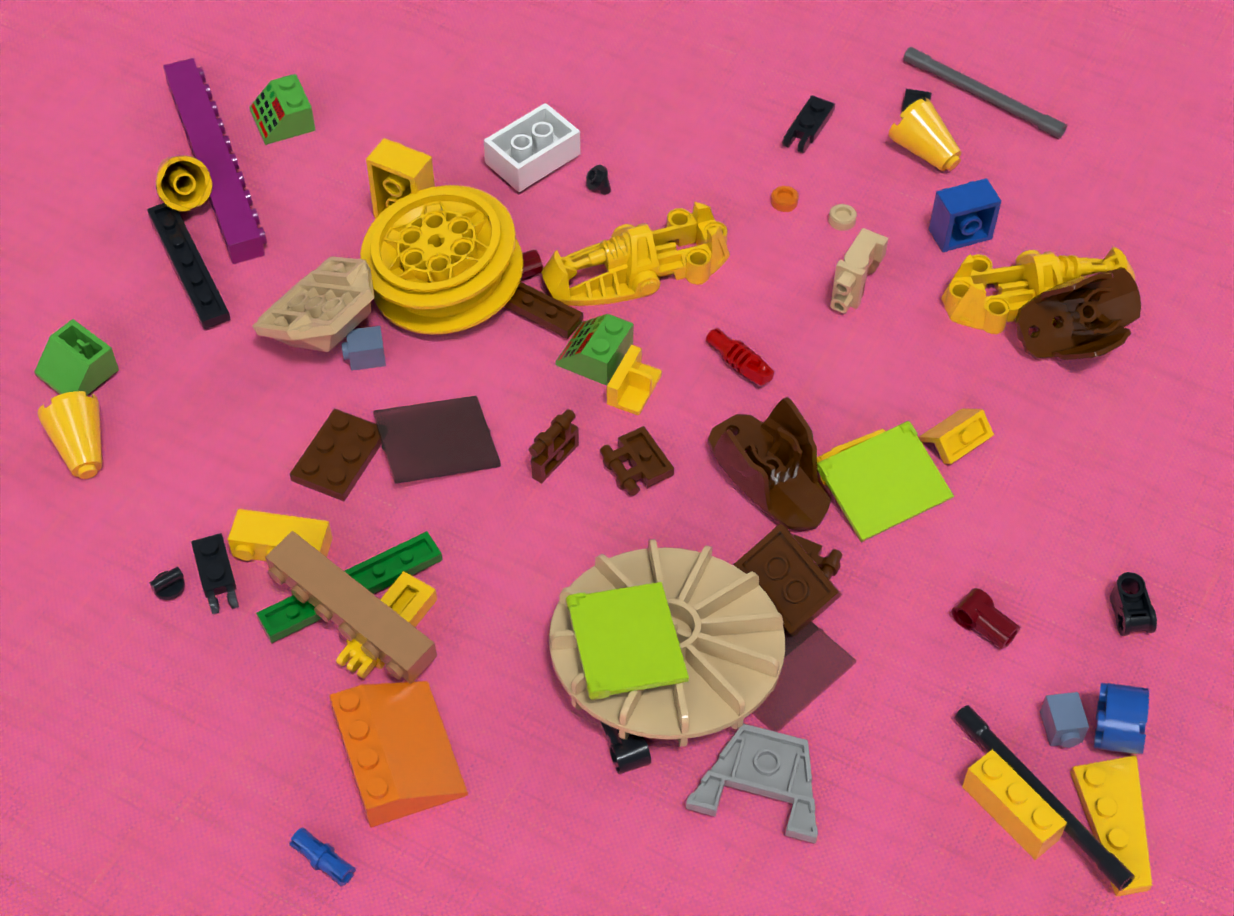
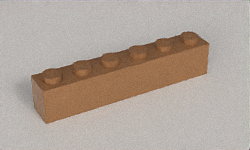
(351, 607)

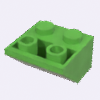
(75, 360)

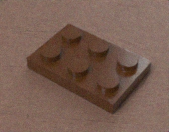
(337, 455)
(789, 578)

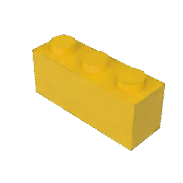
(258, 533)
(1014, 804)

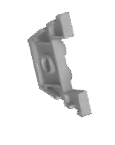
(766, 766)

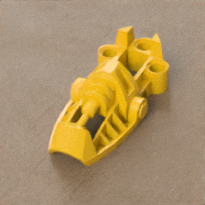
(639, 257)
(1016, 285)

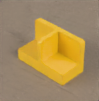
(632, 382)

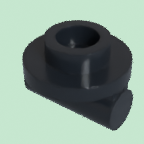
(598, 179)
(168, 584)

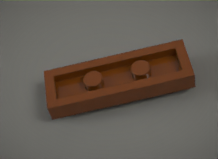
(545, 310)

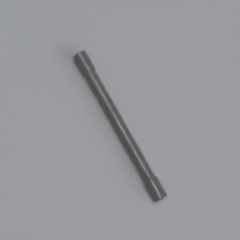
(1041, 120)

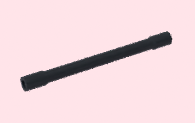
(1105, 860)

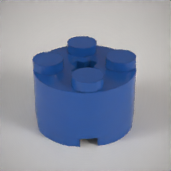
(1121, 718)

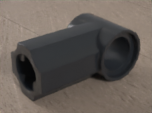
(627, 753)

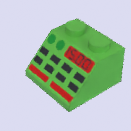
(282, 110)
(597, 348)

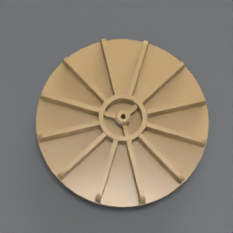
(725, 633)

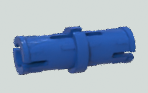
(322, 856)

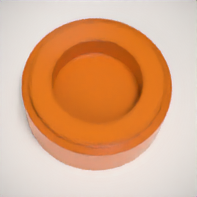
(784, 198)

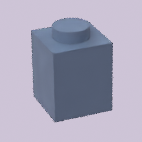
(364, 348)
(1064, 719)

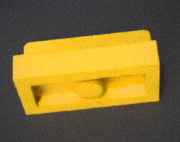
(959, 434)

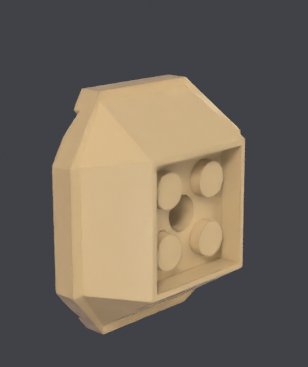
(321, 306)

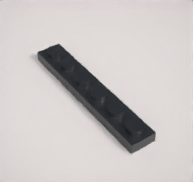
(189, 266)

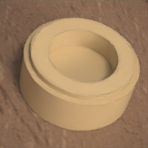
(842, 217)

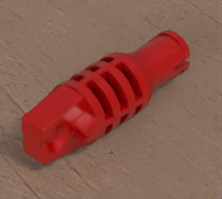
(740, 357)

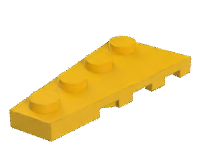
(1116, 815)

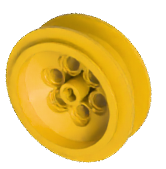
(443, 259)

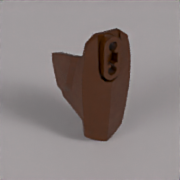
(1087, 315)
(777, 464)

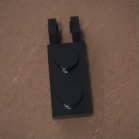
(809, 123)
(215, 570)

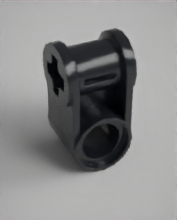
(1132, 610)

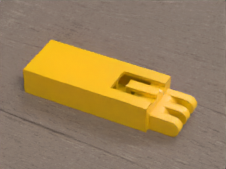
(406, 597)

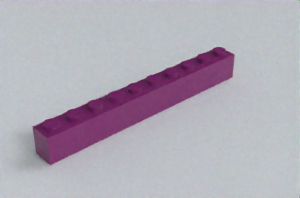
(208, 145)

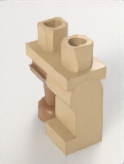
(851, 273)

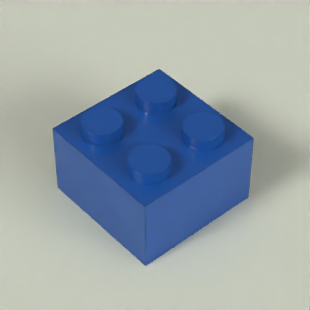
(964, 215)

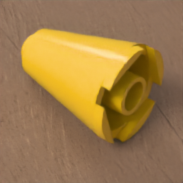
(926, 135)
(183, 182)
(75, 431)

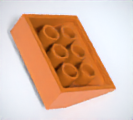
(397, 749)

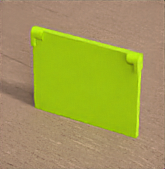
(884, 481)
(626, 640)

